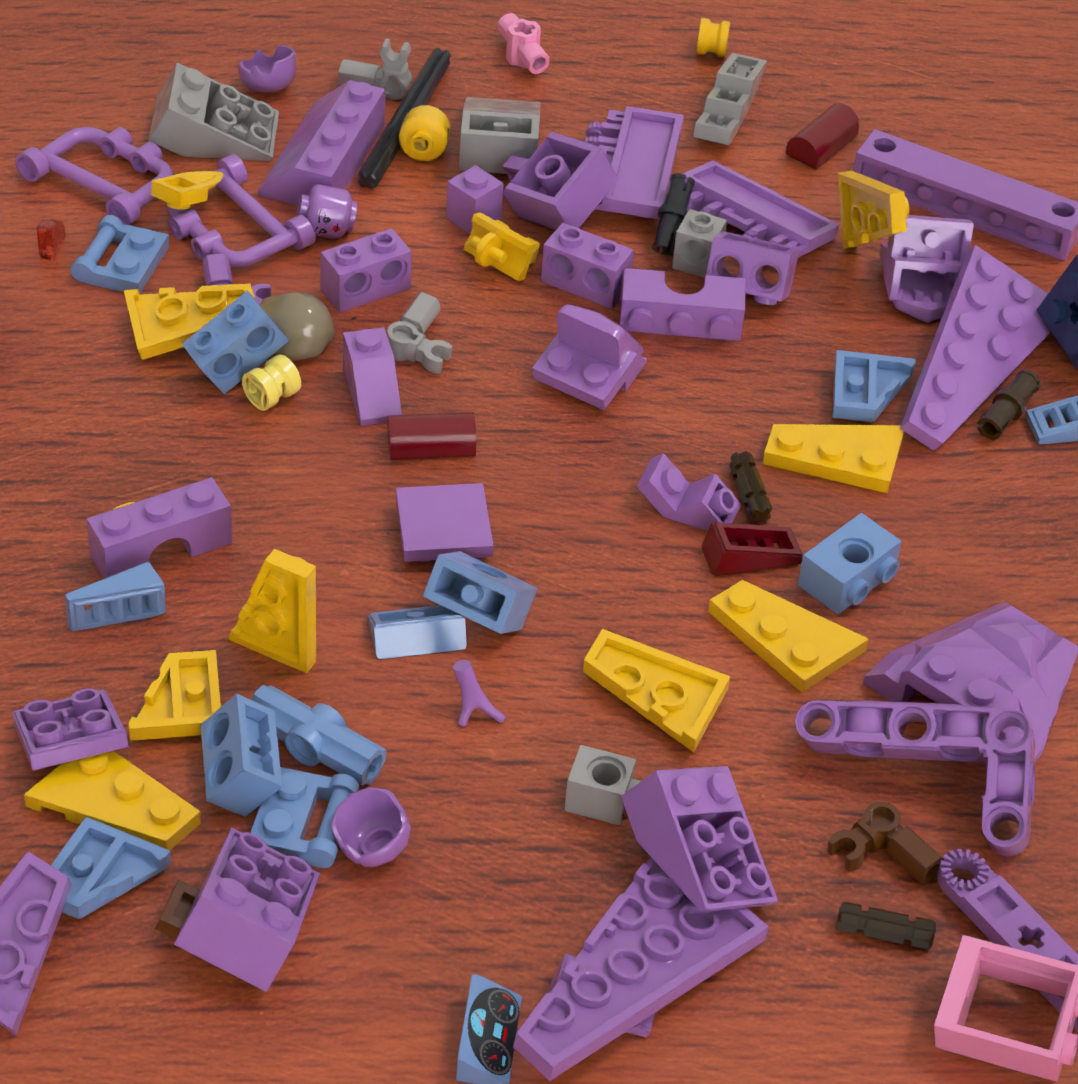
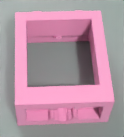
(1016, 967)

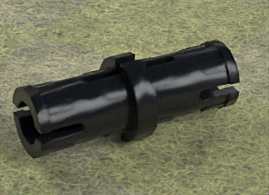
(673, 213)

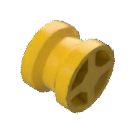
(713, 37)

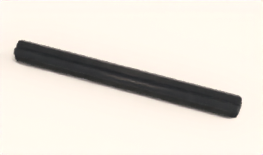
(417, 95)

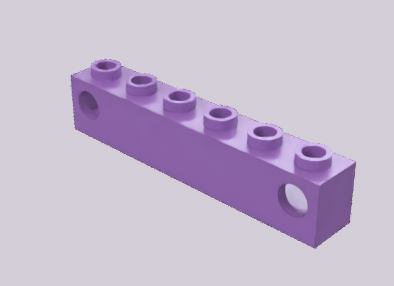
(972, 193)

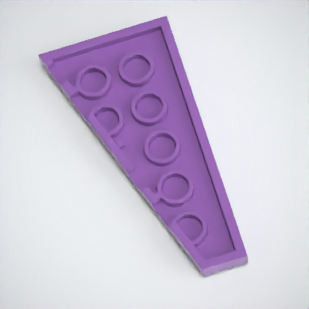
(977, 345)
(632, 965)

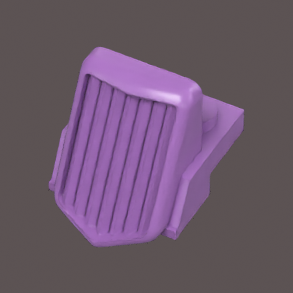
(925, 264)
(589, 357)

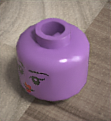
(328, 210)

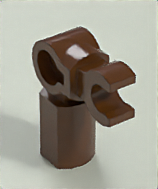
(882, 830)

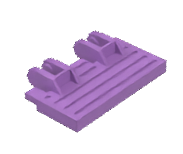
(642, 154)
(757, 209)

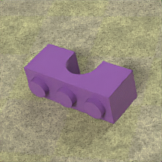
(656, 309)
(130, 533)

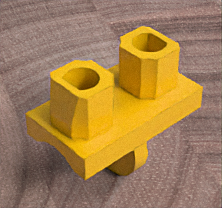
(500, 247)

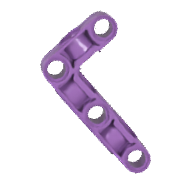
(951, 734)

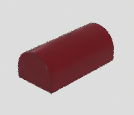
(824, 136)
(431, 435)

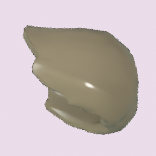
(302, 321)

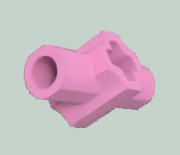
(523, 43)

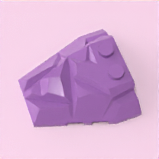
(985, 662)

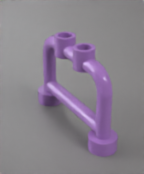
(124, 205)
(295, 232)

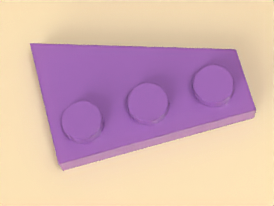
(29, 915)

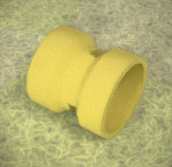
(268, 384)

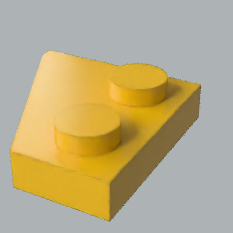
(179, 698)

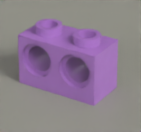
(752, 256)
(585, 265)
(365, 270)

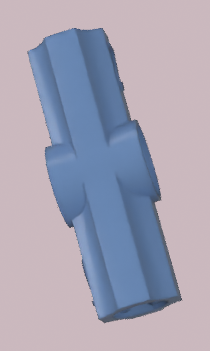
(322, 736)

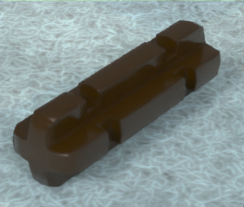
(750, 487)
(886, 925)

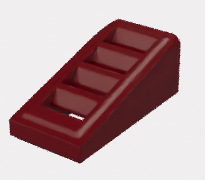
(735, 548)

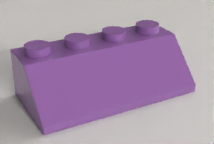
(328, 142)

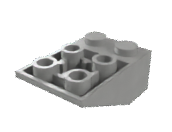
(211, 119)
(497, 130)

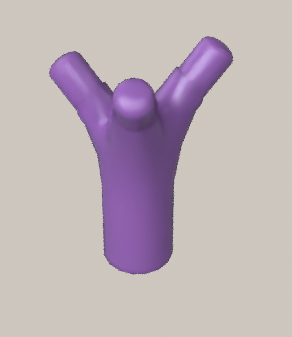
(472, 694)

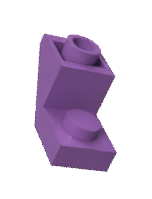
(687, 503)

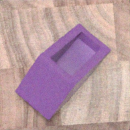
(371, 375)

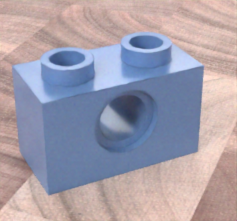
(850, 563)
(480, 592)

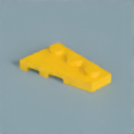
(170, 318)
(839, 453)
(281, 612)
(785, 635)
(658, 685)
(116, 795)

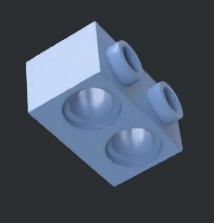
(235, 342)
(241, 755)

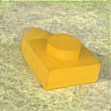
(185, 188)

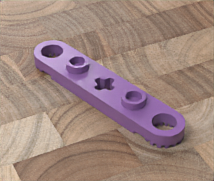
(1002, 912)

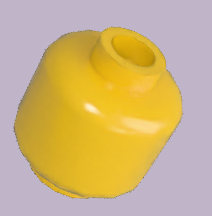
(424, 133)

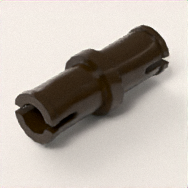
(1008, 404)

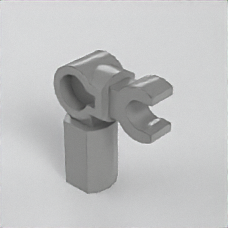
(393, 77)
(409, 338)

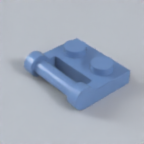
(130, 264)
(287, 814)

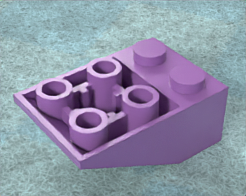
(700, 837)
(249, 909)

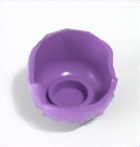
(269, 72)
(371, 827)

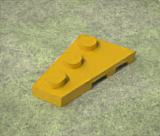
(869, 209)

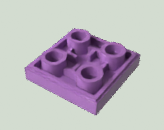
(443, 521)
(69, 728)

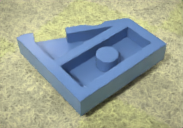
(867, 383)
(105, 865)

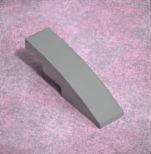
(730, 98)

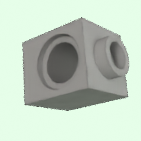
(695, 241)
(598, 783)

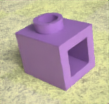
(473, 193)

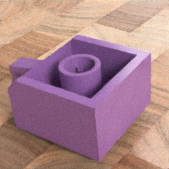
(558, 182)

